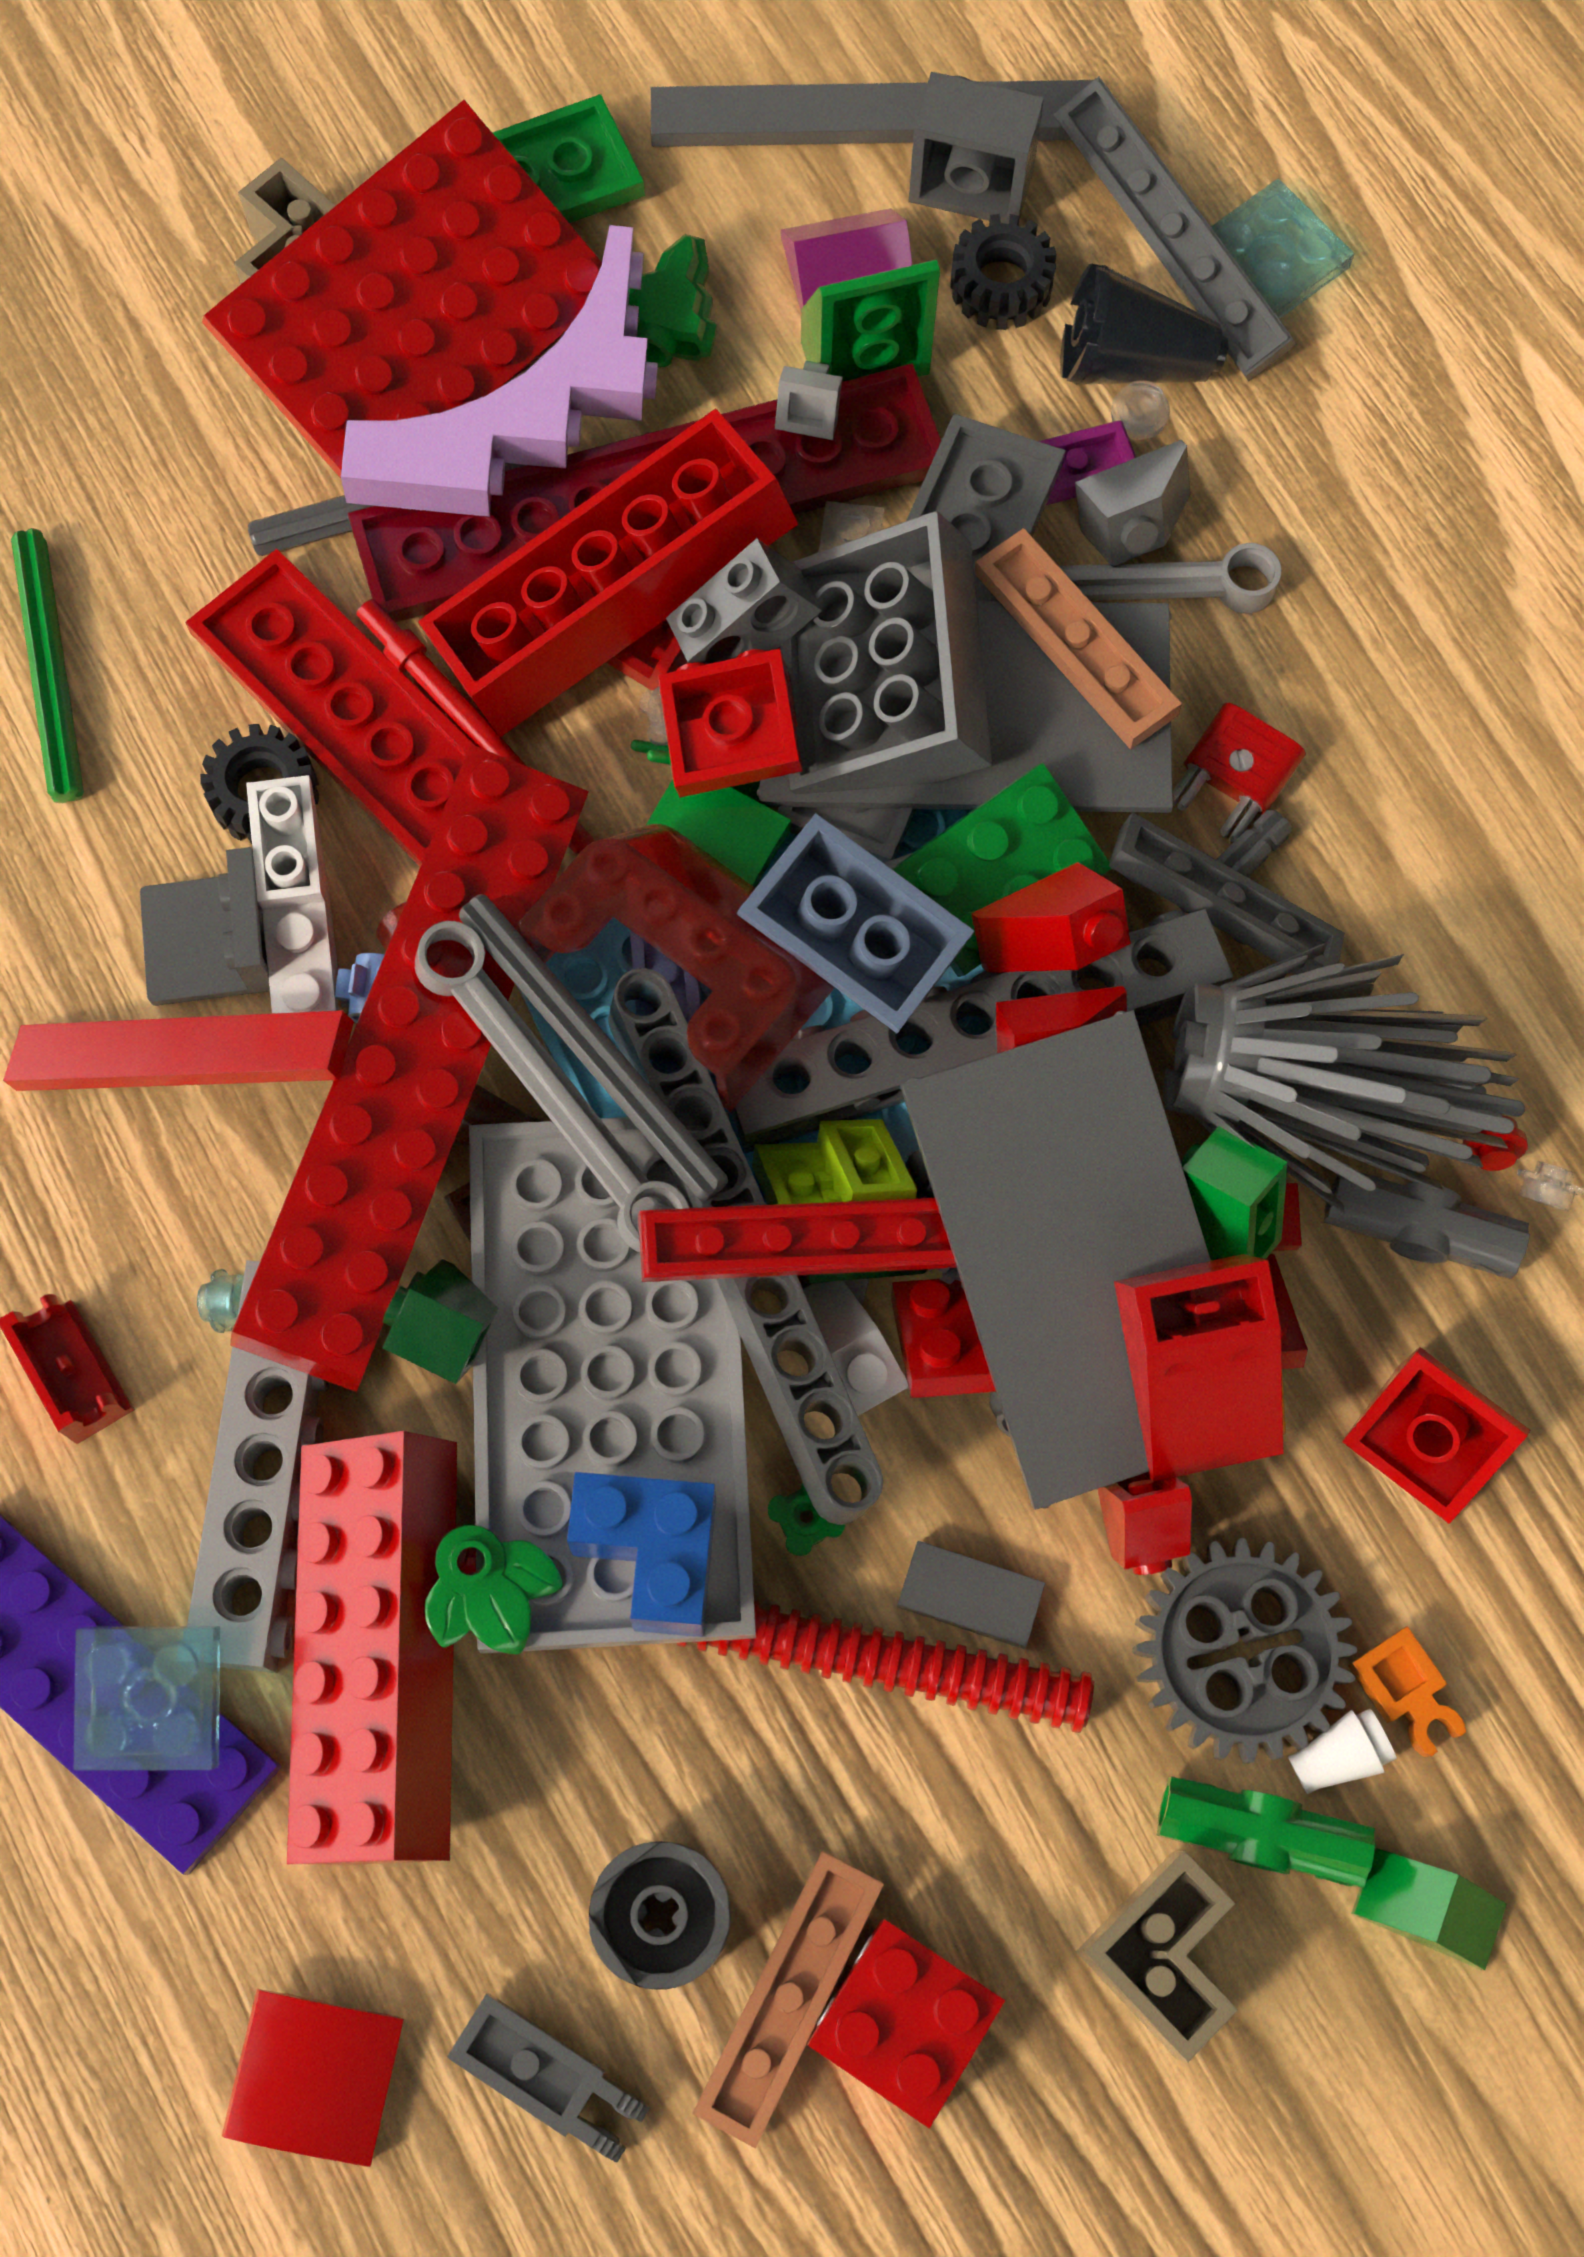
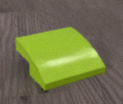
(845, 1165)

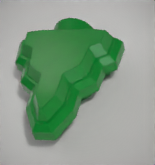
(676, 304)

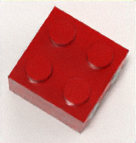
(905, 2022)

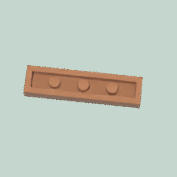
(1077, 638)
(788, 2000)

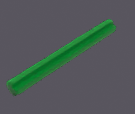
(47, 666)

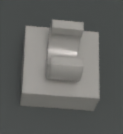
(808, 400)

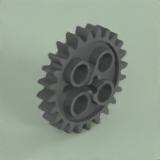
(1262, 1709)

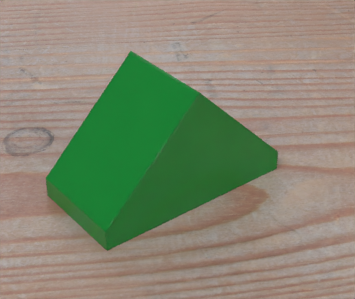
(1431, 1907)

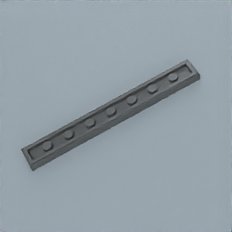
(815, 112)

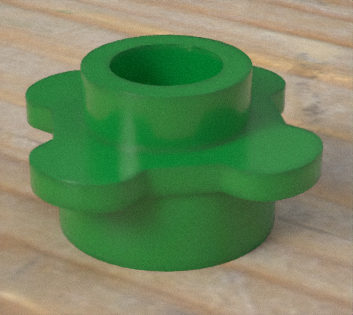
(801, 1535)

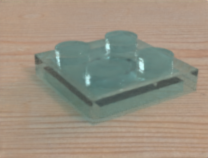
(1283, 247)
(147, 1698)

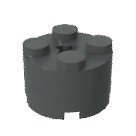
(620, 1908)

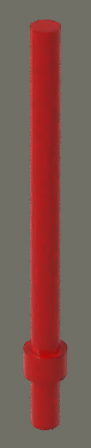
(408, 654)

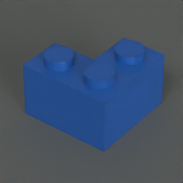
(659, 1527)

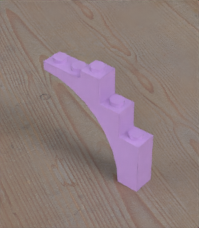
(460, 455)

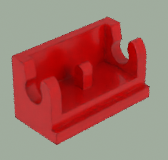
(66, 1368)

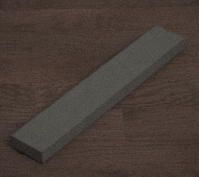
(1174, 227)

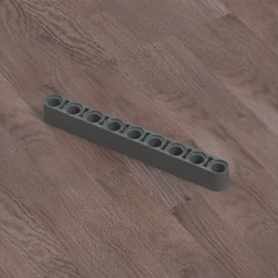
(762, 1333)

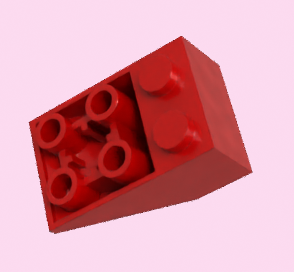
(1205, 1364)

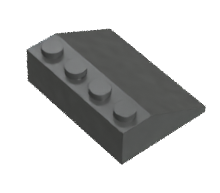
(891, 663)

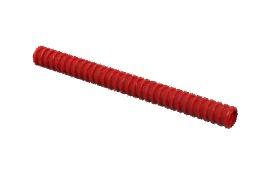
(906, 1664)

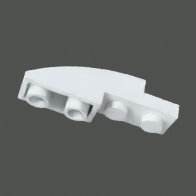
(293, 895)

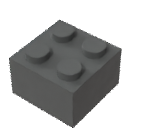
(974, 147)

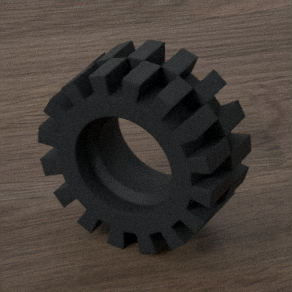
(1005, 244)
(242, 757)

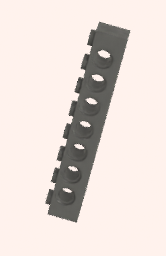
(769, 1116)

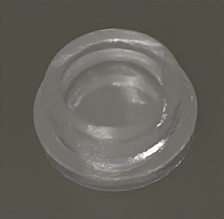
(1142, 409)

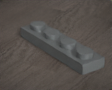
(1231, 900)

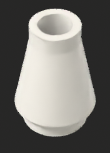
(1346, 1752)

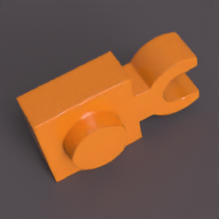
(1402, 1681)

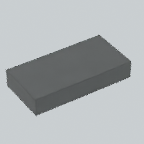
(971, 1595)

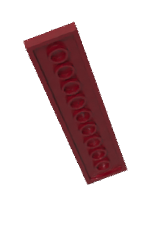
(426, 557)

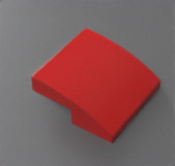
(313, 2078)

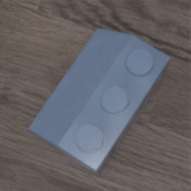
(856, 923)

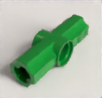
(1266, 1832)

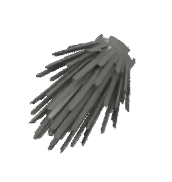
(1327, 1068)

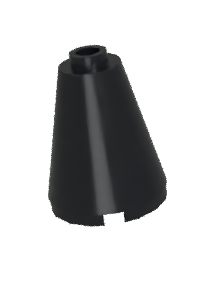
(1136, 334)

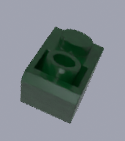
(439, 1321)

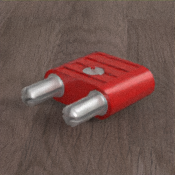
(1241, 760)

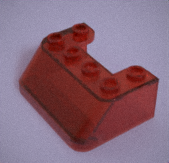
(688, 912)

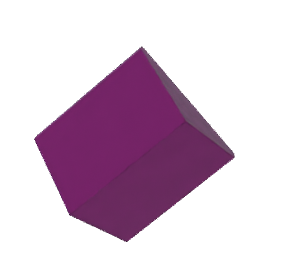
(845, 249)

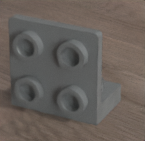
(205, 936)

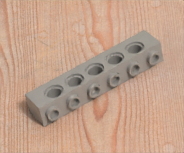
(236, 1498)

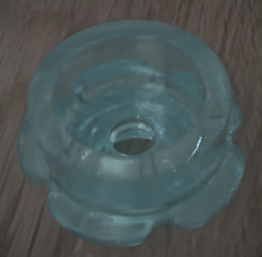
(220, 1300)

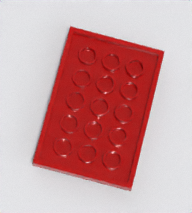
(410, 290)

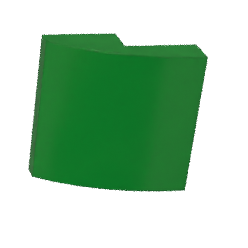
(727, 827)

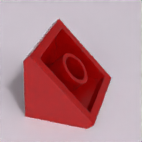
(1435, 1434)

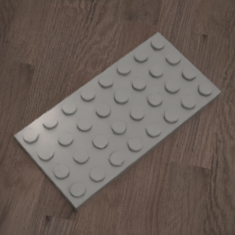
(596, 1379)

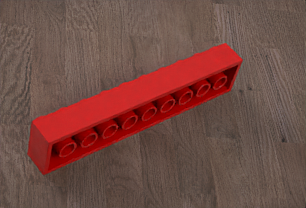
(401, 1083)

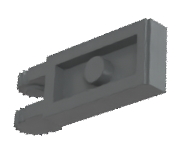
(541, 2074)

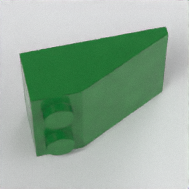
(873, 322)

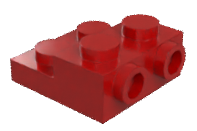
(730, 722)

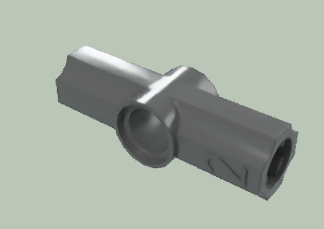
(1430, 1225)

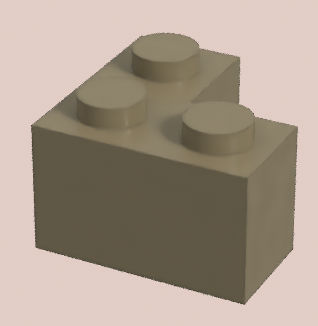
(277, 210)
(1145, 1953)

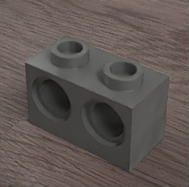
(744, 607)

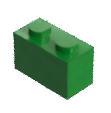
(1236, 1195)

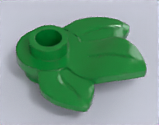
(494, 1598)

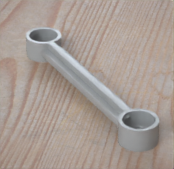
(1182, 579)
(543, 1078)

